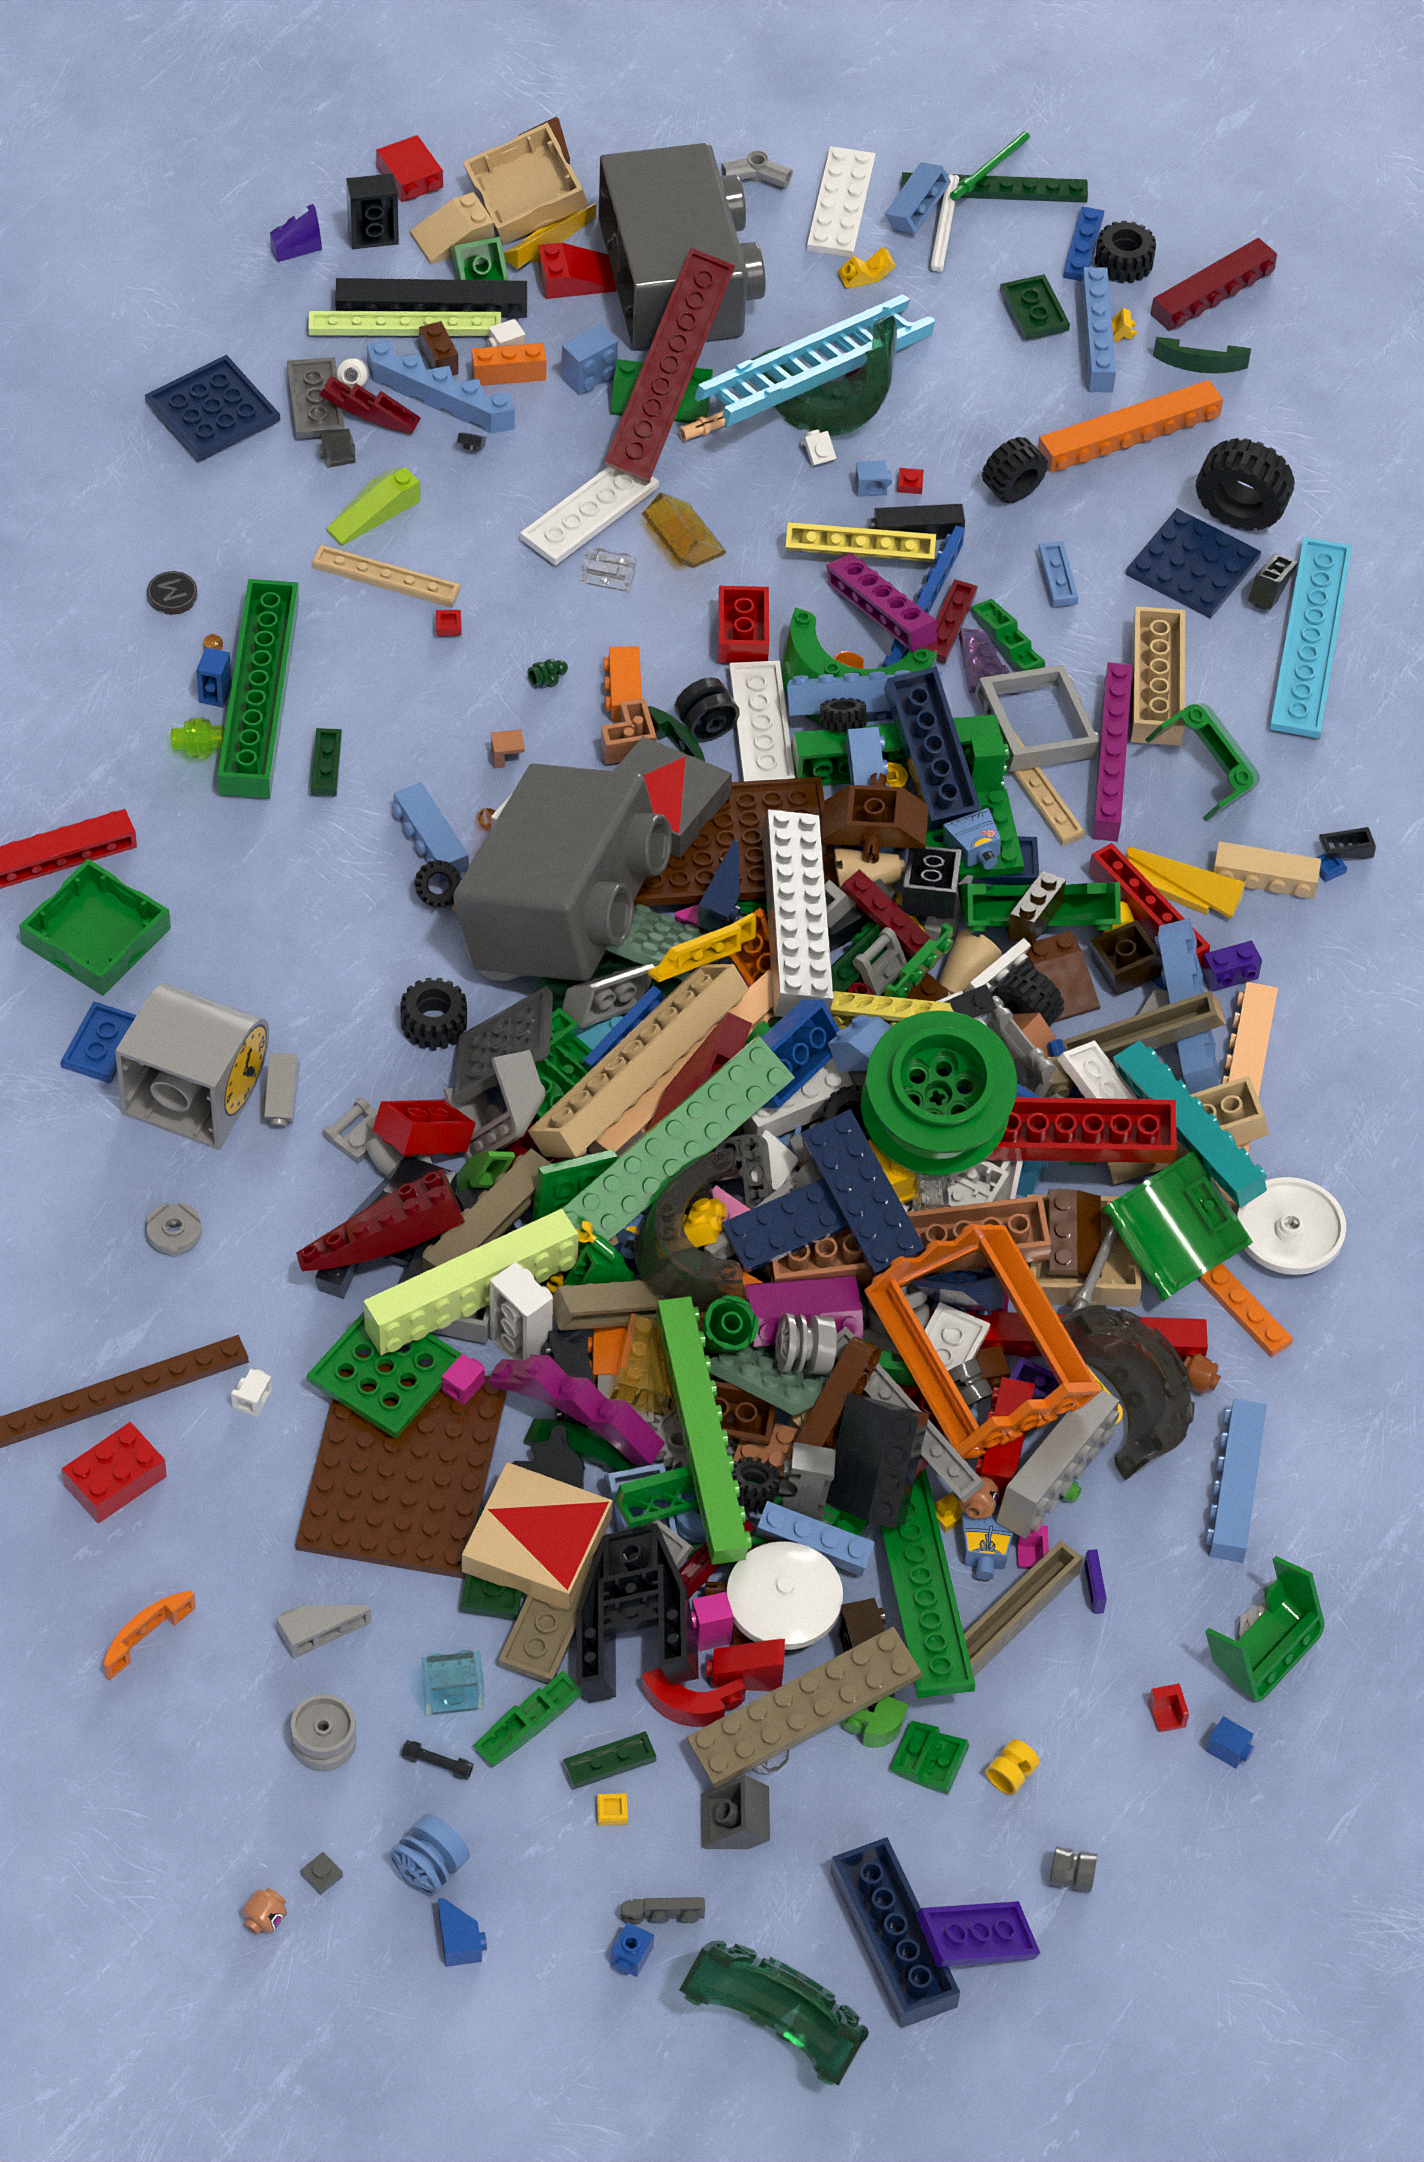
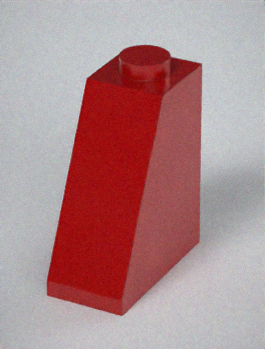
(756, 1663)

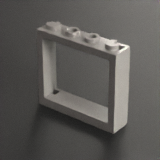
(1043, 754)

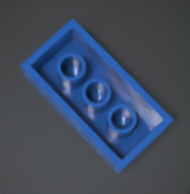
(801, 1044)

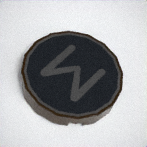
(172, 592)

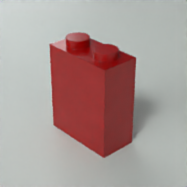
(413, 167)

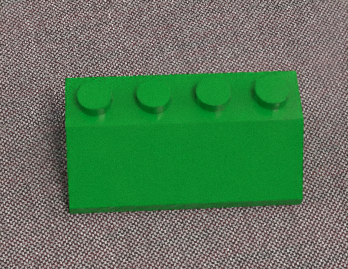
(626, 377)

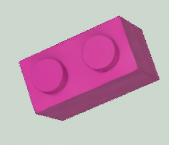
(712, 1621)

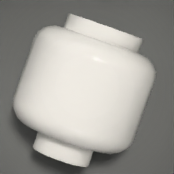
(344, 372)

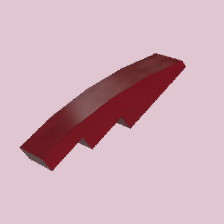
(376, 409)

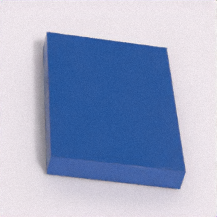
(96, 1041)

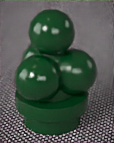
(546, 672)

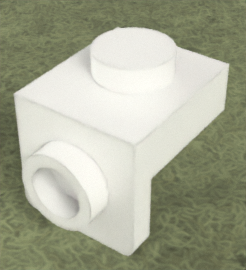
(818, 447)

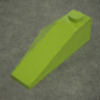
(375, 504)

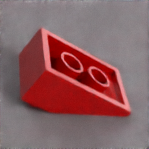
(573, 271)

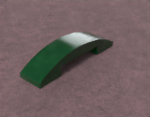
(1201, 360)
(666, 725)
(583, 1441)

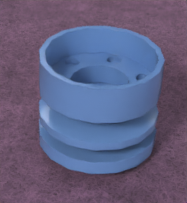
(429, 1854)

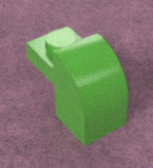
(881, 1725)

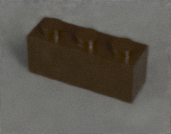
(1036, 908)

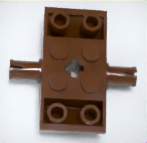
(875, 818)

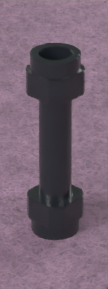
(461, 1769)

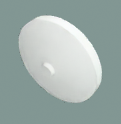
(1293, 1226)
(785, 1594)

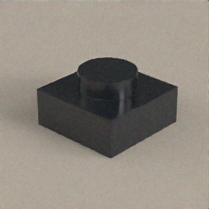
(471, 441)

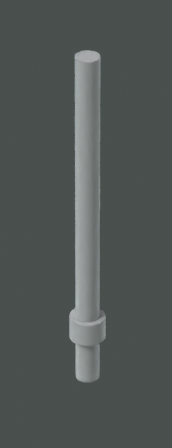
(1084, 1297)

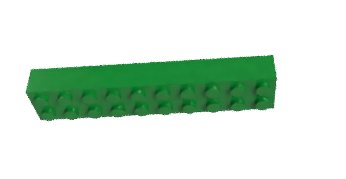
(258, 689)

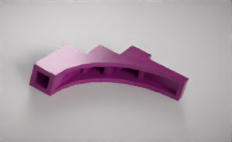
(578, 1397)

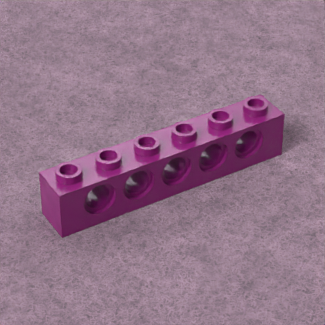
(882, 602)

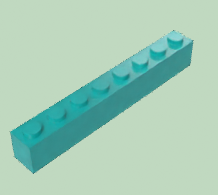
(1194, 1127)

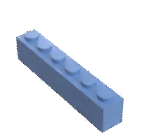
(1098, 329)
(807, 694)
(865, 758)
(1237, 1481)

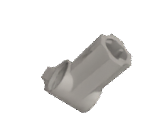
(758, 168)

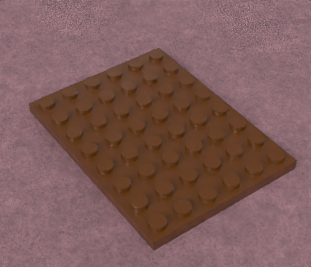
(739, 820)
(403, 1497)

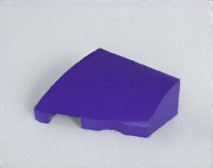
(297, 236)

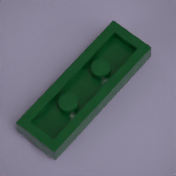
(326, 761)
(609, 1760)

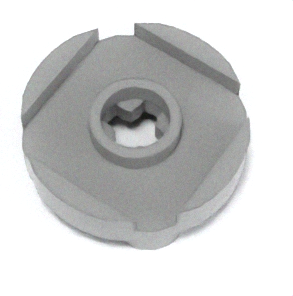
(173, 1242)

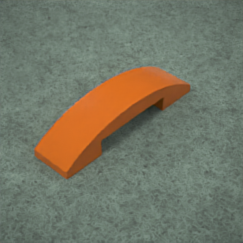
(172, 1608)

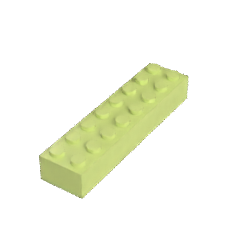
(463, 1283)

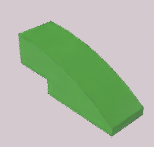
(483, 1169)

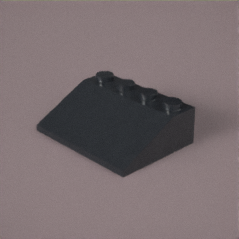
(876, 1460)

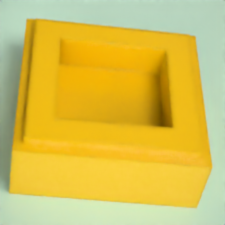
(612, 1809)

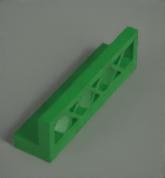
(653, 1488)

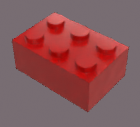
(743, 624)
(423, 1127)
(114, 1472)

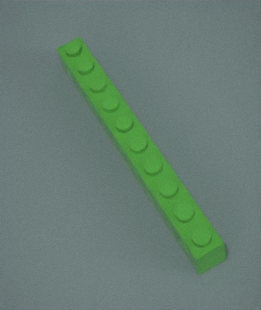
(702, 1430)

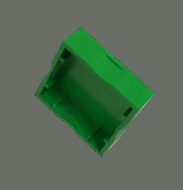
(95, 927)

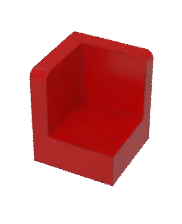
(1168, 1707)

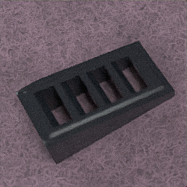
(1361, 839)

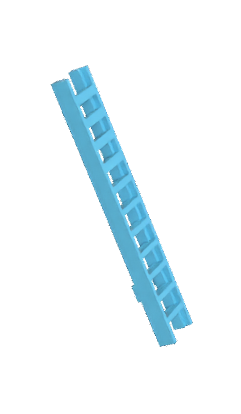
(805, 378)

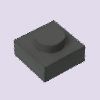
(321, 1873)

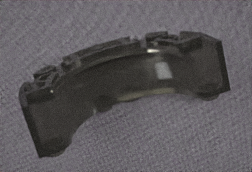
(665, 1253)
(1146, 1376)

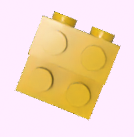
(705, 1221)

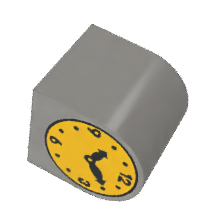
(190, 1064)

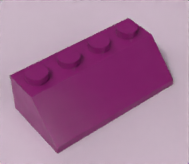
(809, 1297)

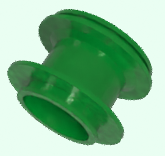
(926, 1135)

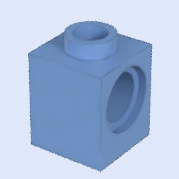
(872, 478)

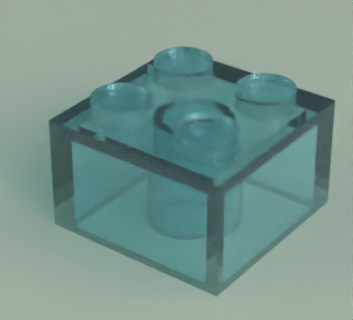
(452, 1682)

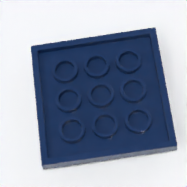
(212, 407)
(1193, 563)

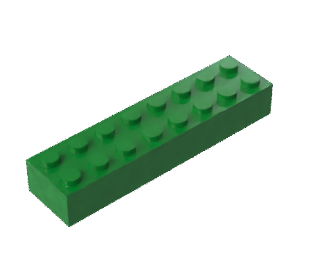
(825, 752)

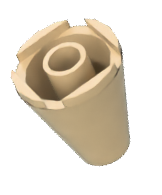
(849, 861)
(967, 960)

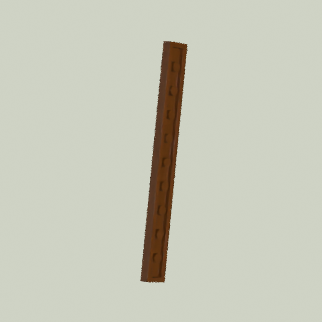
(121, 1390)

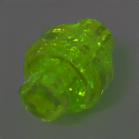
(197, 737)

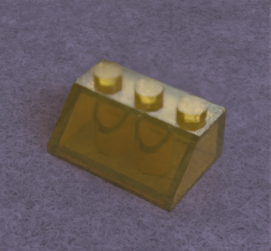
(682, 531)

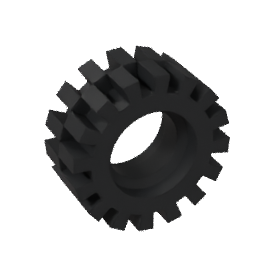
(843, 714)
(426, 872)
(759, 1473)

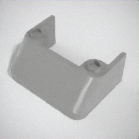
(522, 1096)

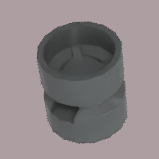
(969, 1383)
(1084, 1869)

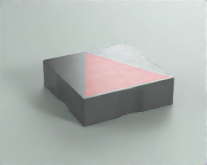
(679, 788)

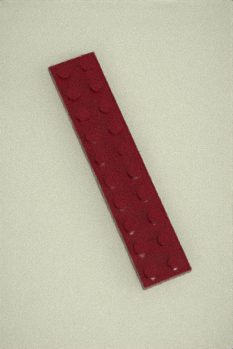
(669, 365)

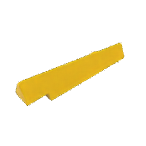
(552, 233)
(1189, 884)
(705, 949)

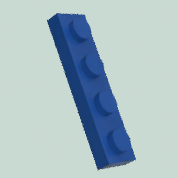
(1083, 242)
(624, 1026)

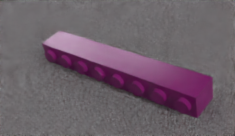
(1112, 752)

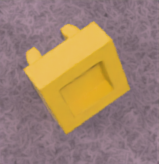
(1123, 325)
(948, 1512)

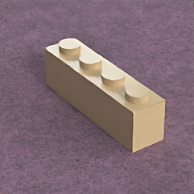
(1268, 869)

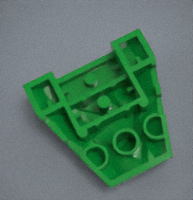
(564, 1064)

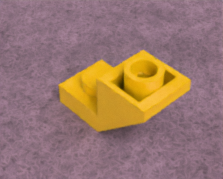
(859, 273)

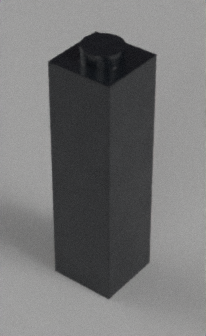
(919, 519)
(854, 920)

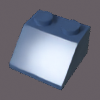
(855, 1043)

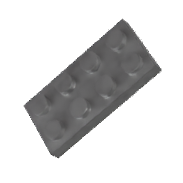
(312, 412)

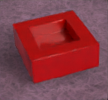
(910, 480)
(448, 622)

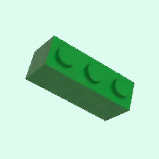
(988, 762)

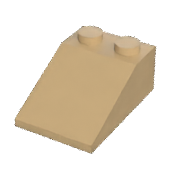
(454, 223)

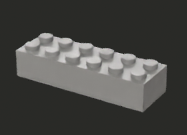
(1057, 1464)

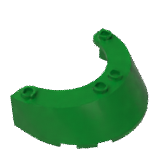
(806, 657)
(1082, 905)

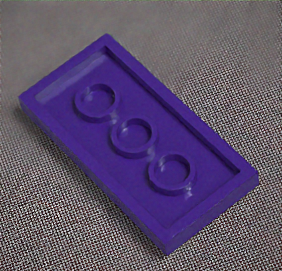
(978, 1933)

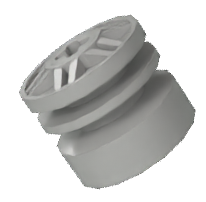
(806, 1344)

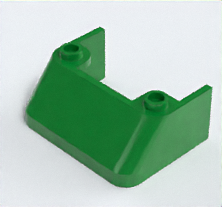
(1220, 743)
(1277, 1638)

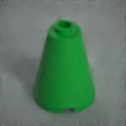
(729, 1325)

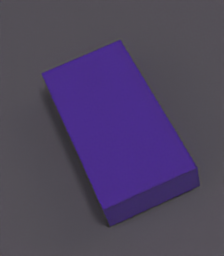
(1095, 1581)

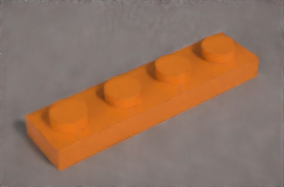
(1246, 1310)

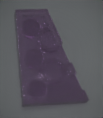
(979, 657)

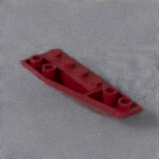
(713, 1053)
(388, 1226)

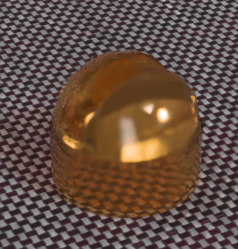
(209, 642)
(480, 819)

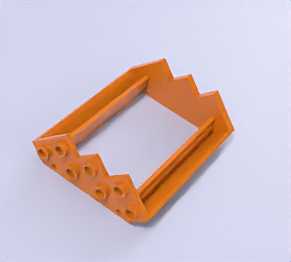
(1033, 1307)

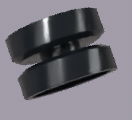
(707, 709)

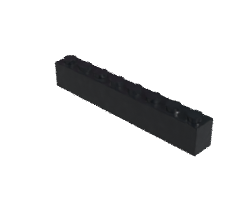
(432, 295)

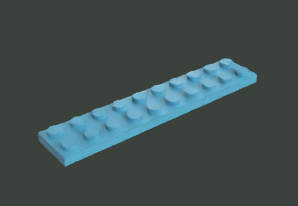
(1311, 638)

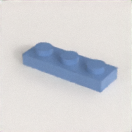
(1058, 573)

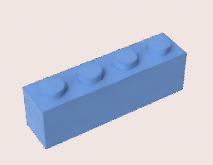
(429, 828)
(837, 1545)

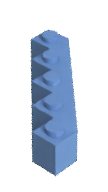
(439, 389)
(1183, 980)

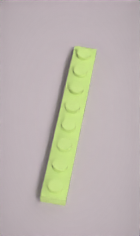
(399, 322)

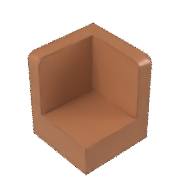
(505, 743)

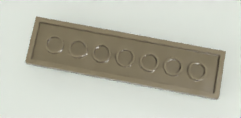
(804, 1707)

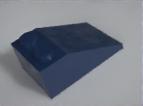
(721, 899)
(964, 1290)

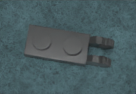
(662, 1909)

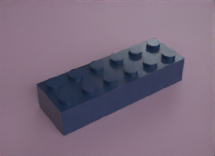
(931, 746)
(861, 1192)
(887, 1923)

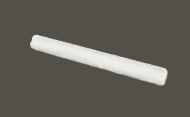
(944, 226)

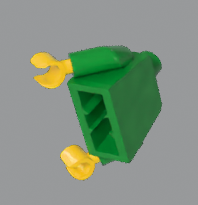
(595, 1264)

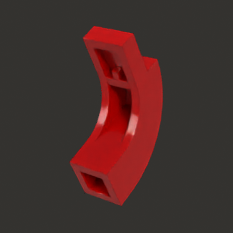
(689, 1706)

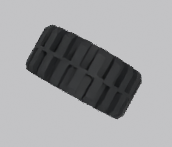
(1253, 465)

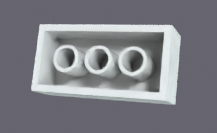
(519, 1313)

